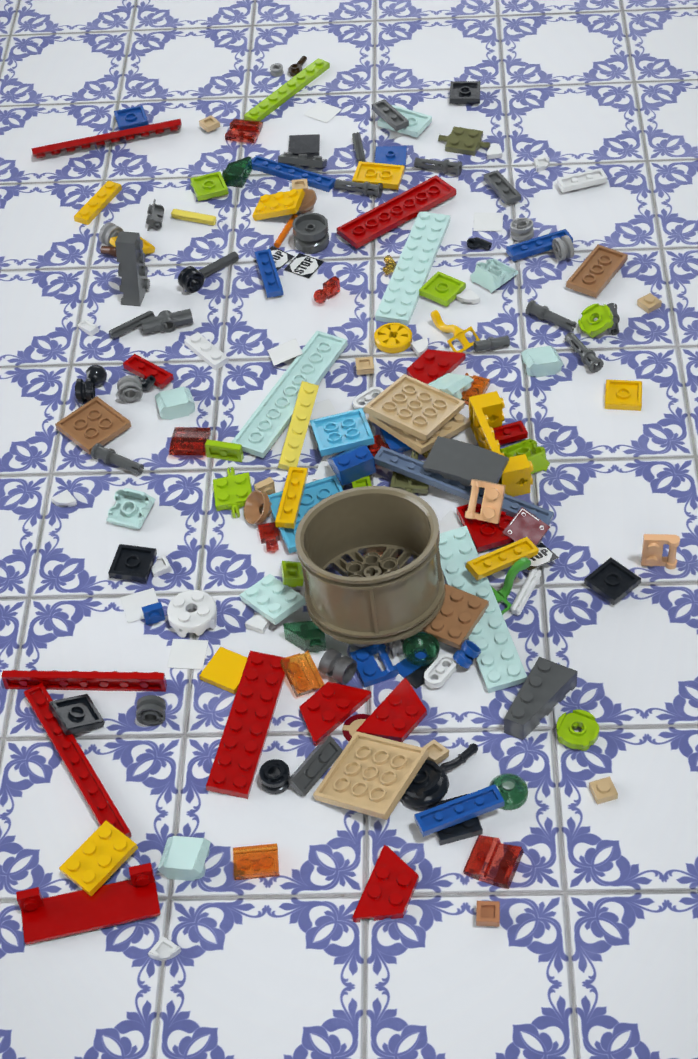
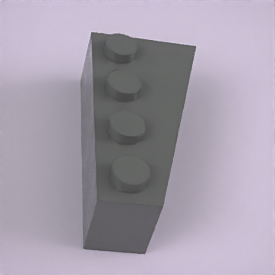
(131, 268)
(539, 694)

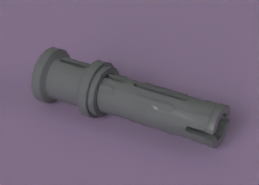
(444, 166)
(366, 187)
(543, 313)
(587, 356)
(110, 457)

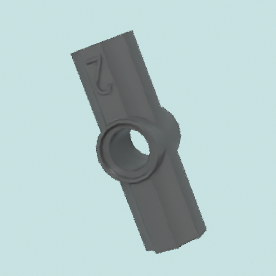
(166, 321)

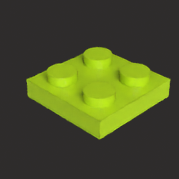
(209, 186)
(442, 288)

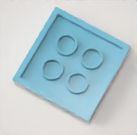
(342, 432)

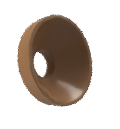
(308, 201)
(257, 507)

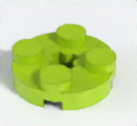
(592, 327)
(577, 740)

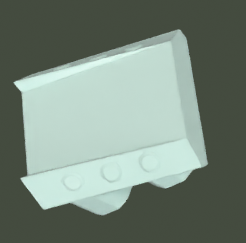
(492, 274)
(542, 361)
(453, 384)
(175, 403)
(130, 508)
(184, 858)

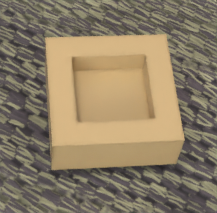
(209, 123)
(299, 184)
(649, 303)
(364, 365)
(266, 486)
(436, 751)
(603, 790)

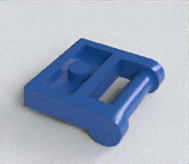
(368, 668)

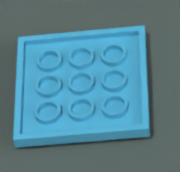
(313, 494)

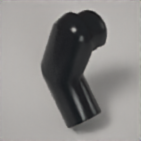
(474, 243)
(148, 383)

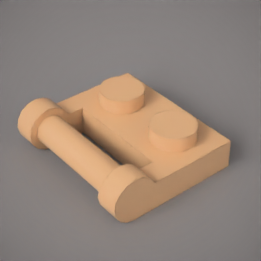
(491, 502)
(653, 549)

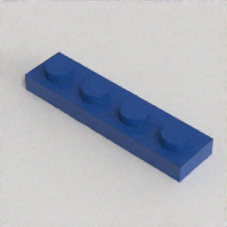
(534, 246)
(268, 273)
(459, 810)

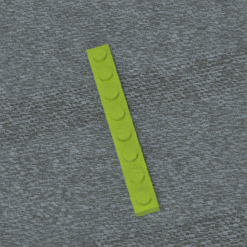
(287, 90)

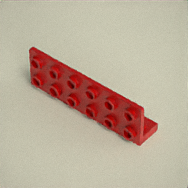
(79, 912)

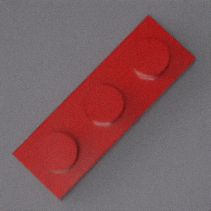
(144, 368)

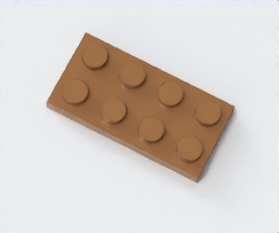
(596, 271)

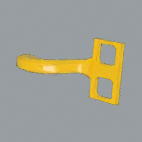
(457, 332)

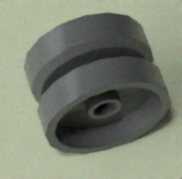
(310, 232)

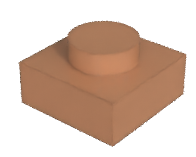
(488, 913)

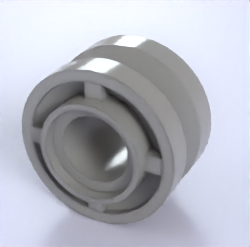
(522, 229)
(107, 231)
(563, 248)
(129, 389)

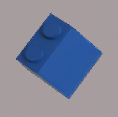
(352, 464)

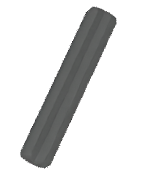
(358, 147)
(219, 264)
(129, 325)

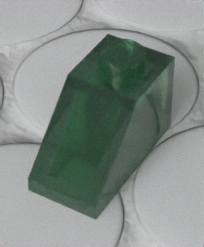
(237, 172)
(305, 636)

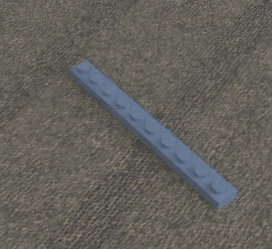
(413, 468)

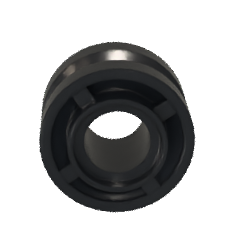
(191, 279)
(84, 390)
(272, 784)

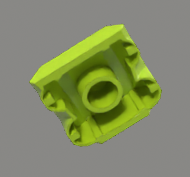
(533, 453)

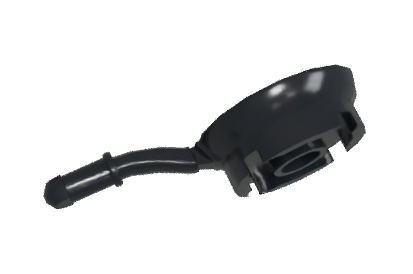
(432, 782)

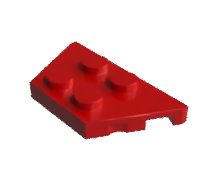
(434, 364)
(330, 708)
(396, 714)
(387, 889)

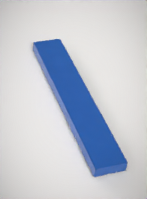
(292, 173)

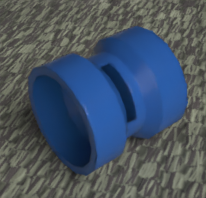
(466, 654)

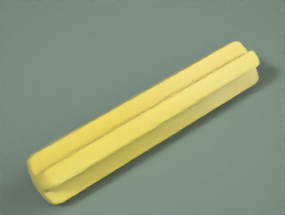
(193, 217)

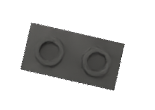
(156, 216)

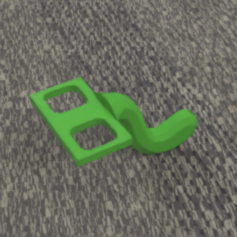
(502, 594)

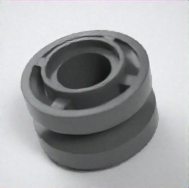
(151, 710)

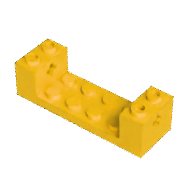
(486, 414)

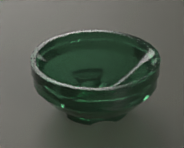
(424, 643)
(514, 797)

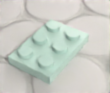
(417, 122)
(272, 599)

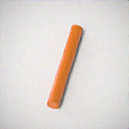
(285, 231)

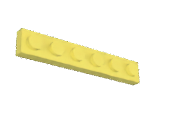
(298, 425)

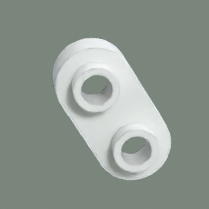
(365, 397)
(439, 672)

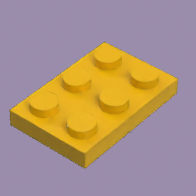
(376, 173)
(278, 204)
(98, 858)

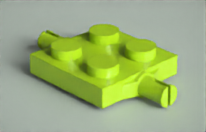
(232, 491)

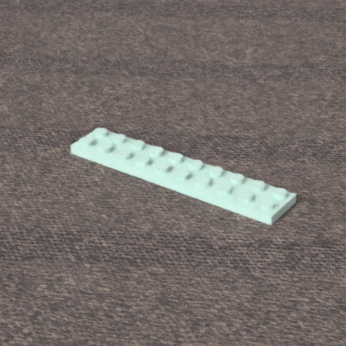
(412, 268)
(278, 406)
(498, 657)

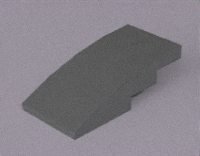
(464, 462)

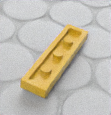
(97, 202)
(291, 497)
(501, 558)

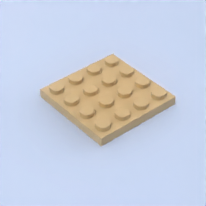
(414, 407)
(450, 429)
(371, 775)

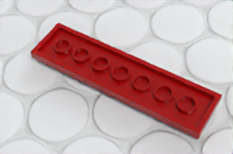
(396, 211)
(247, 726)

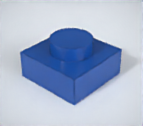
(153, 613)

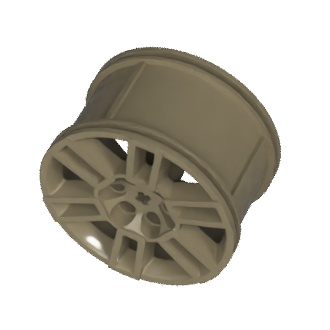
(376, 595)

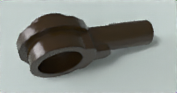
(294, 69)

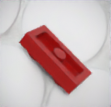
(510, 432)

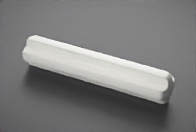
(525, 591)

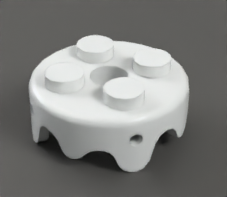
(194, 622)

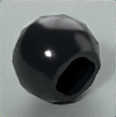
(97, 374)

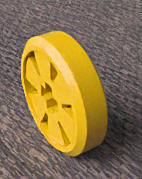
(393, 337)

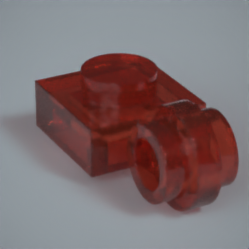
(329, 289)
(270, 535)

